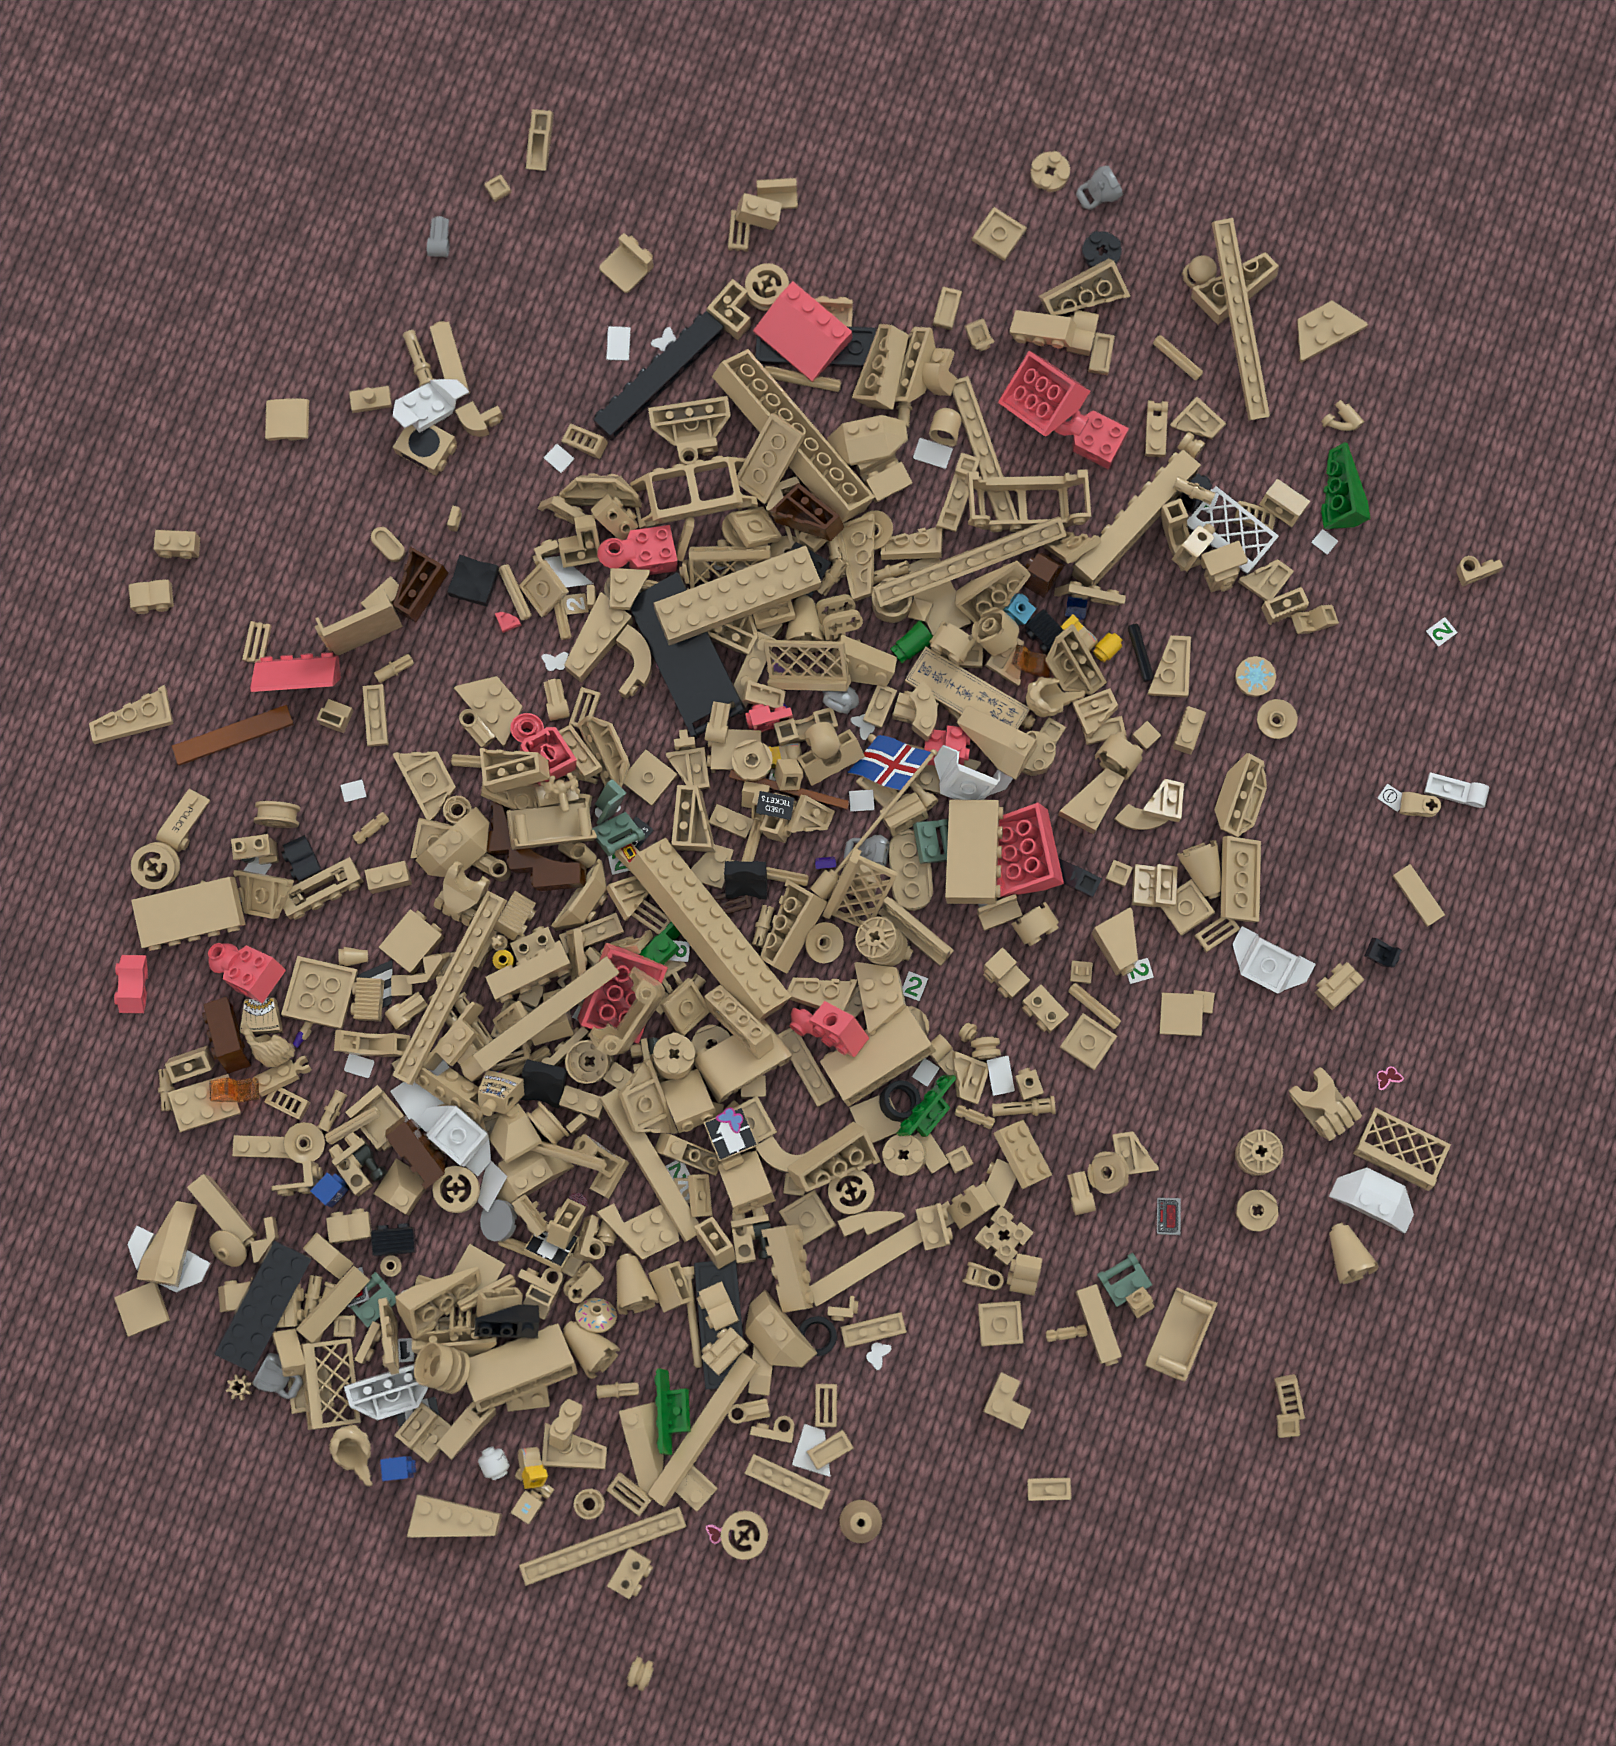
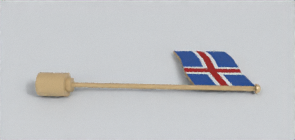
(891, 766)

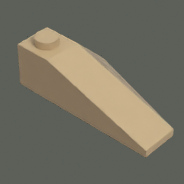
(991, 590)
(1000, 742)
(167, 1252)
(429, 1301)
(642, 1438)

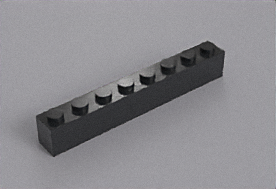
(658, 375)

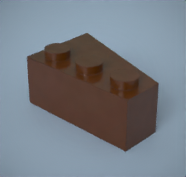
(807, 514)
(1043, 572)
(419, 584)
(225, 1035)
(416, 1150)

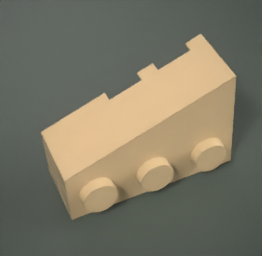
(865, 663)
(510, 770)

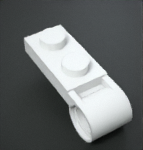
(1458, 791)

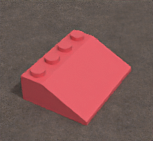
(803, 331)
(1042, 394)
(295, 672)
(1028, 852)
(616, 997)

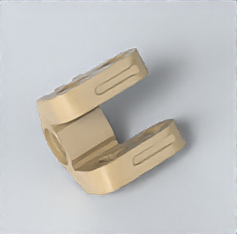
(837, 618)

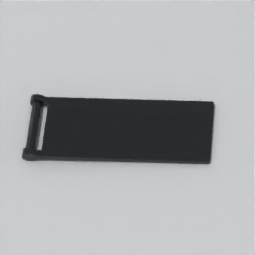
(688, 667)

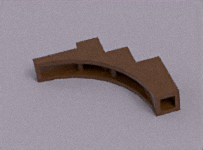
(546, 873)

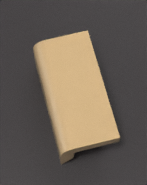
(549, 826)
(1180, 1334)

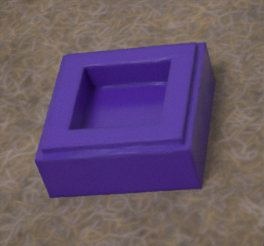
(825, 862)

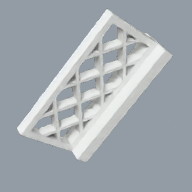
(1193, 522)

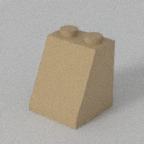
(1118, 942)

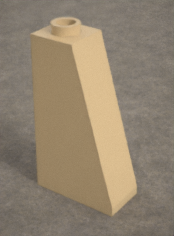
(221, 1209)

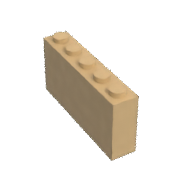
(973, 852)
(188, 913)
(882, 1058)
(519, 1368)

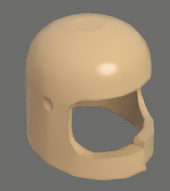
(1201, 270)
(948, 421)
(822, 739)

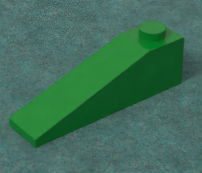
(1345, 497)

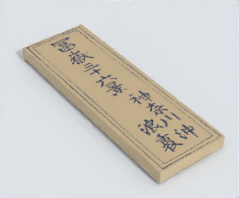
(958, 688)

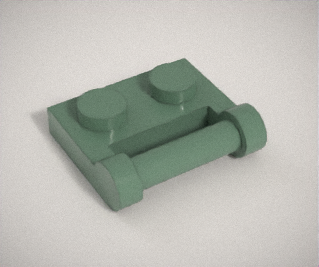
(616, 829)
(927, 840)
(1128, 1284)
(369, 1310)

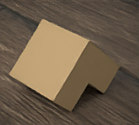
(335, 716)
(750, 797)
(540, 1297)

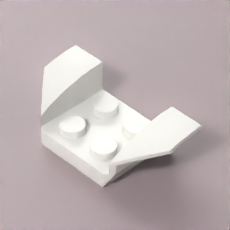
(428, 403)
(965, 783)
(1269, 963)
(457, 1136)
(193, 1269)

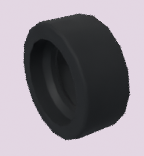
(886, 1106)
(832, 1332)

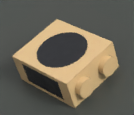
(426, 449)

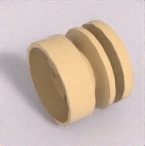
(889, 948)
(578, 1060)
(1253, 1163)
(441, 1367)

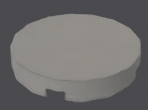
(498, 1221)

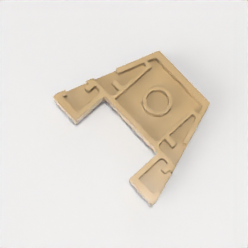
(644, 1233)

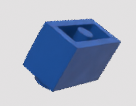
(330, 1189)
(397, 1468)

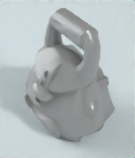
(1102, 187)
(841, 700)
(873, 848)
(271, 1378)

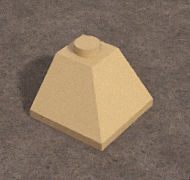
(514, 1134)
(401, 1187)

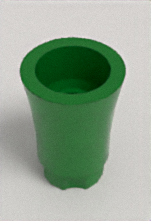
(912, 642)

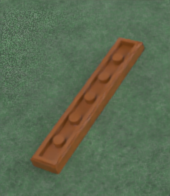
(232, 735)
(821, 798)

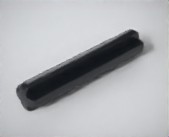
(1140, 652)

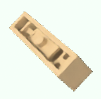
(331, 893)
(739, 1021)

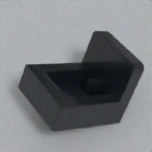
(1382, 953)

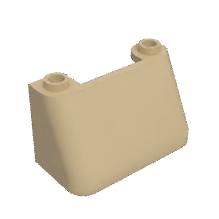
(648, 996)
(733, 1066)

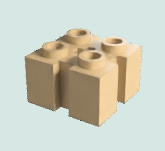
(990, 1238)

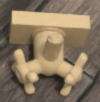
(557, 793)

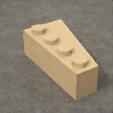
(882, 369)
(791, 925)

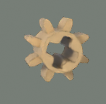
(234, 1383)

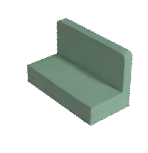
(609, 800)

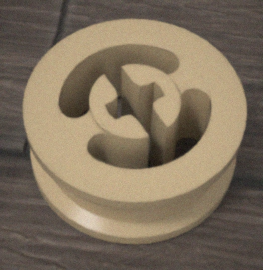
(759, 278)
(277, 814)
(143, 870)
(547, 1124)
(867, 1186)
(457, 1206)
(757, 1545)

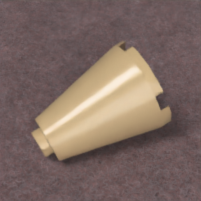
(806, 625)
(1203, 867)
(1350, 1255)
(633, 1286)
(590, 1349)
(860, 1510)

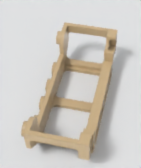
(1021, 485)
(696, 507)

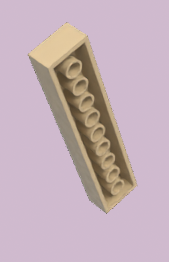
(815, 460)
(708, 929)

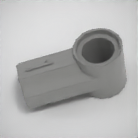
(438, 242)

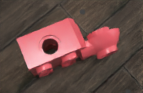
(1094, 436)
(644, 548)
(546, 742)
(246, 970)
(832, 1025)

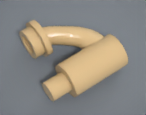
(1352, 419)

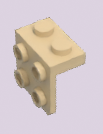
(627, 264)
(312, 1176)

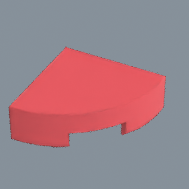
(507, 621)

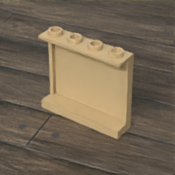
(360, 627)

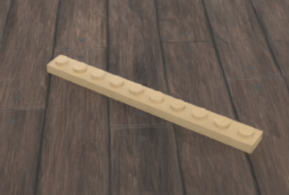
(1240, 319)
(969, 561)
(449, 988)

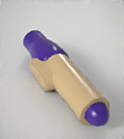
(303, 1034)

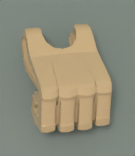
(461, 895)
(1326, 1106)

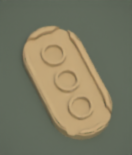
(914, 880)

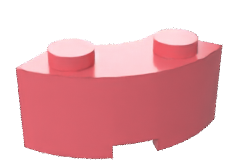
(131, 993)

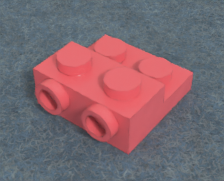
(762, 719)
(953, 738)

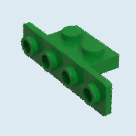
(662, 945)
(929, 1111)
(672, 1411)

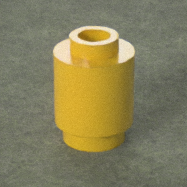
(1108, 647)
(500, 954)

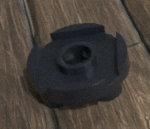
(1097, 240)

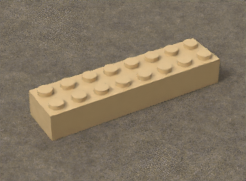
(1135, 520)
(737, 595)

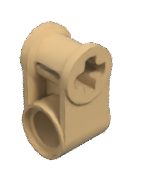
(1416, 804)
(981, 1277)
(584, 1282)

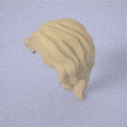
(1047, 699)
(269, 1050)
(351, 1451)

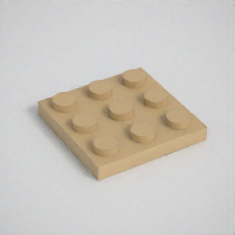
(319, 992)

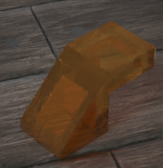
(1030, 662)
(234, 1091)

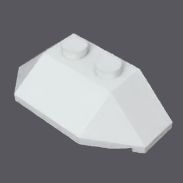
(1375, 1197)
(386, 1393)

